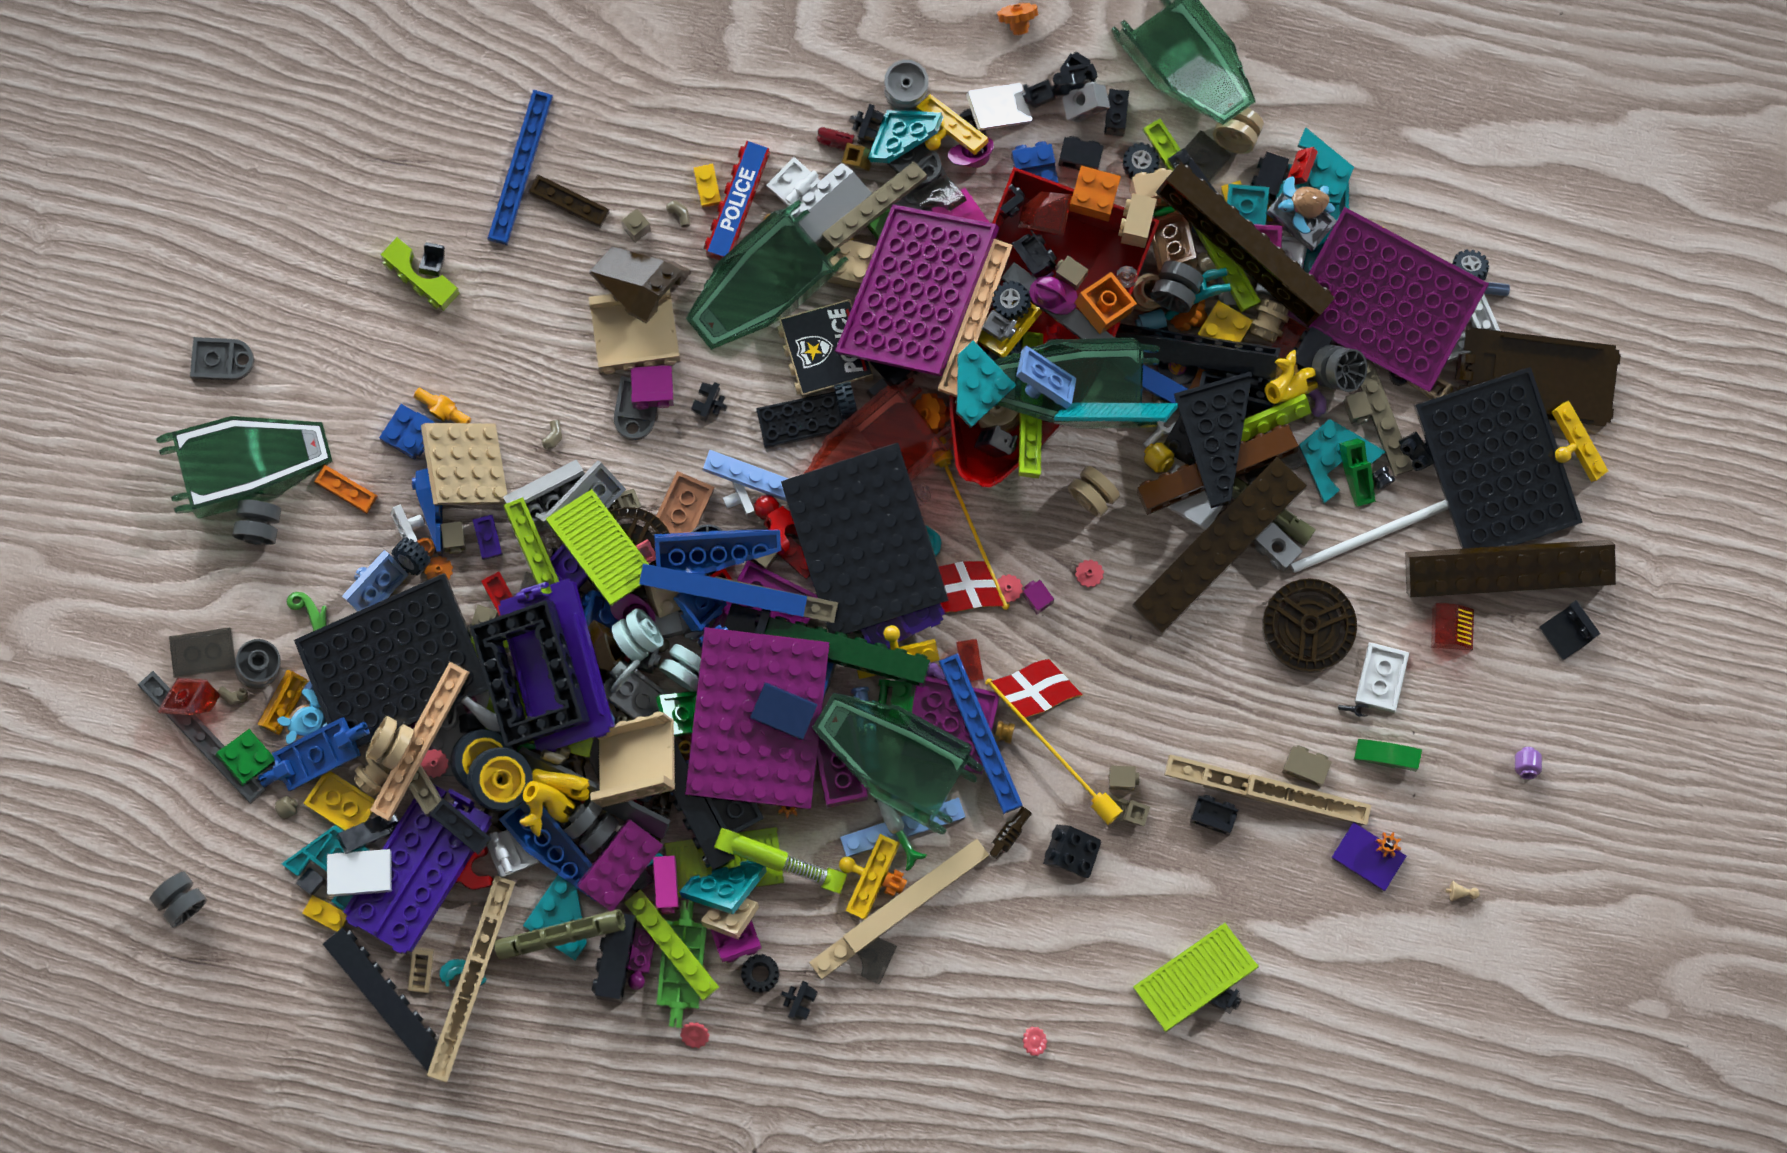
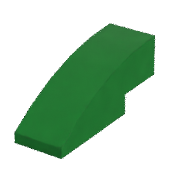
(1357, 471)
(1388, 754)

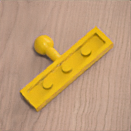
(953, 126)
(1579, 443)
(927, 648)
(871, 876)

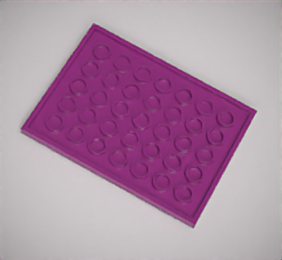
(917, 290)
(1393, 299)
(738, 755)

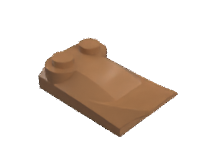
(1174, 241)

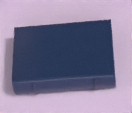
(783, 711)

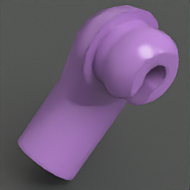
(1320, 403)
(936, 671)

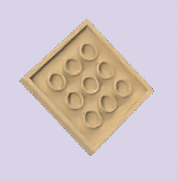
(464, 463)

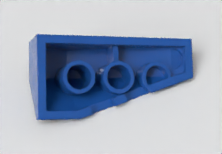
(432, 513)

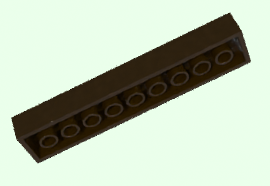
(1245, 244)
(1219, 546)
(1510, 568)

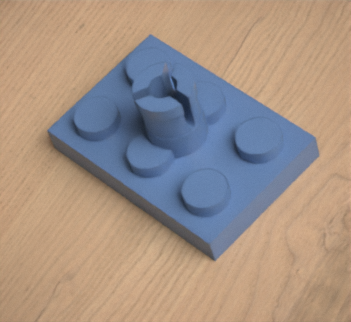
(1045, 378)
(375, 582)

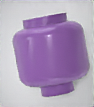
(1528, 763)

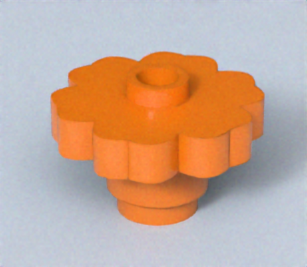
(1018, 17)
(1195, 317)
(933, 410)

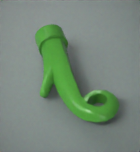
(317, 619)

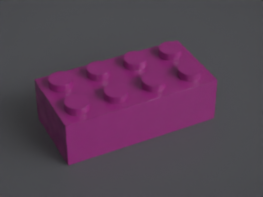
(838, 782)
(619, 865)

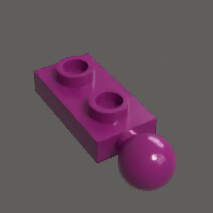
(640, 958)

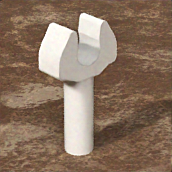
(1158, 433)

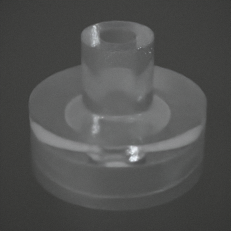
(1127, 276)

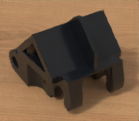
(1073, 73)

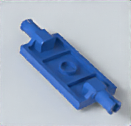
(315, 754)

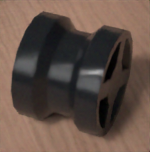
(1382, 478)

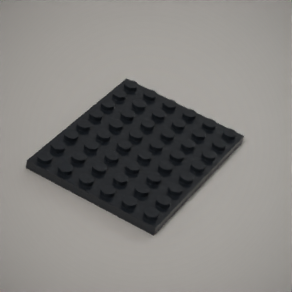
(1498, 462)
(865, 539)
(391, 657)

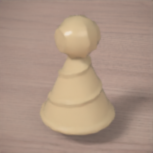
(1457, 891)

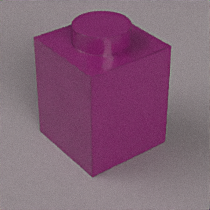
(1037, 596)

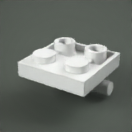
(792, 182)
(508, 854)

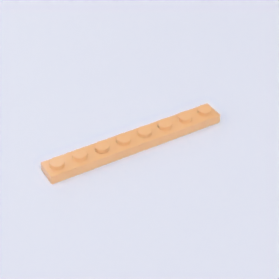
(976, 311)
(421, 740)

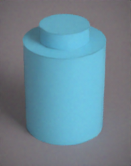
(1152, 319)

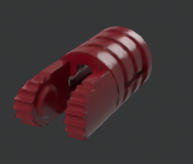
(834, 138)

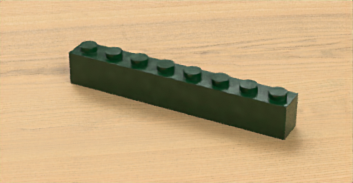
(858, 653)

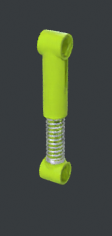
(778, 860)

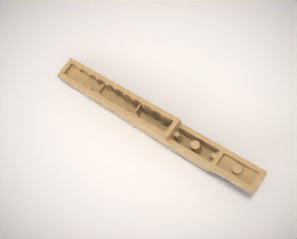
(1267, 790)
(898, 908)
(470, 979)

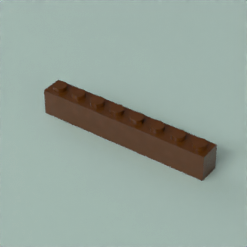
(1187, 481)

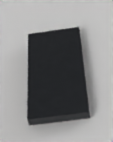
(799, 419)

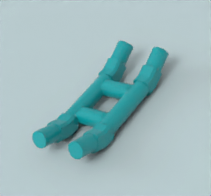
(1206, 292)

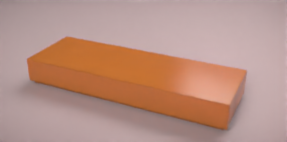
(345, 489)

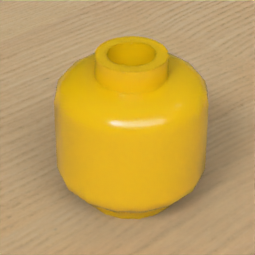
(1159, 457)

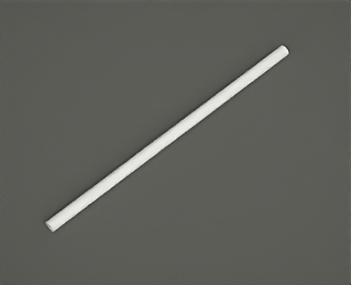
(1369, 536)

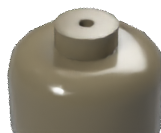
(286, 807)

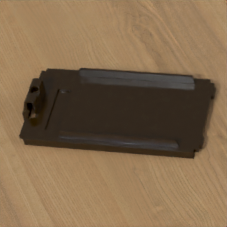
(1561, 367)

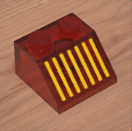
(1452, 626)

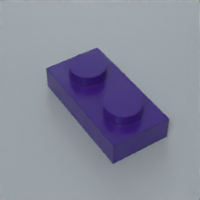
(487, 537)

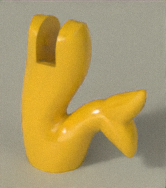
(1289, 386)
(568, 784)
(555, 802)

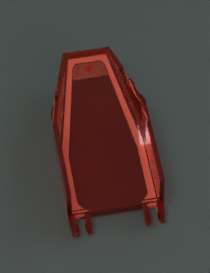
(882, 422)

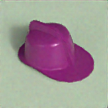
(961, 156)
(1053, 295)
(628, 604)

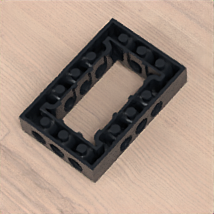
(500, 682)

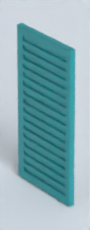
(1117, 412)

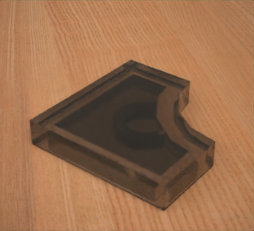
(939, 194)
(876, 959)

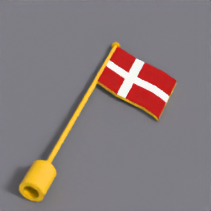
(968, 582)
(1036, 691)

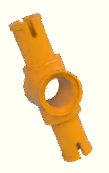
(441, 407)

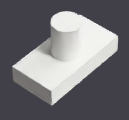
(739, 497)
(404, 525)

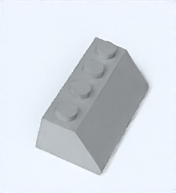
(831, 201)
(547, 490)

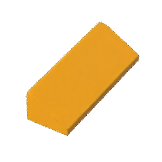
(283, 701)

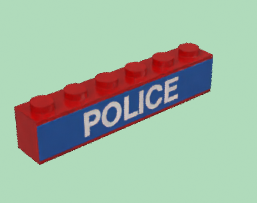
(737, 200)

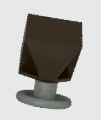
(610, 655)

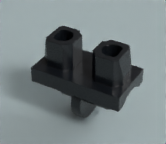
(871, 116)
(704, 409)
(1417, 451)
(805, 992)

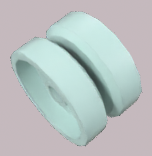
(637, 635)
(684, 670)

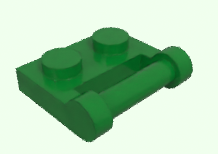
(901, 693)

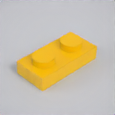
(707, 185)
(325, 913)

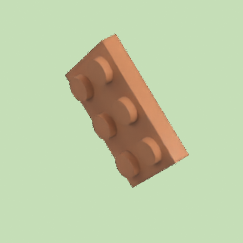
(684, 503)

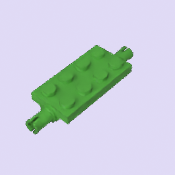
(672, 986)

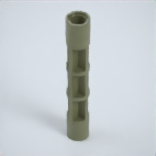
(1286, 521)
(560, 934)

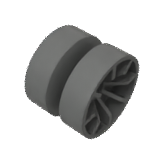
(1176, 286)
(1339, 368)
(255, 523)
(257, 663)
(595, 829)
(177, 898)

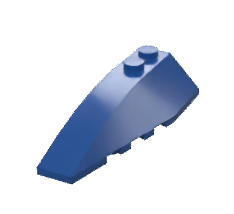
(713, 550)
(551, 848)

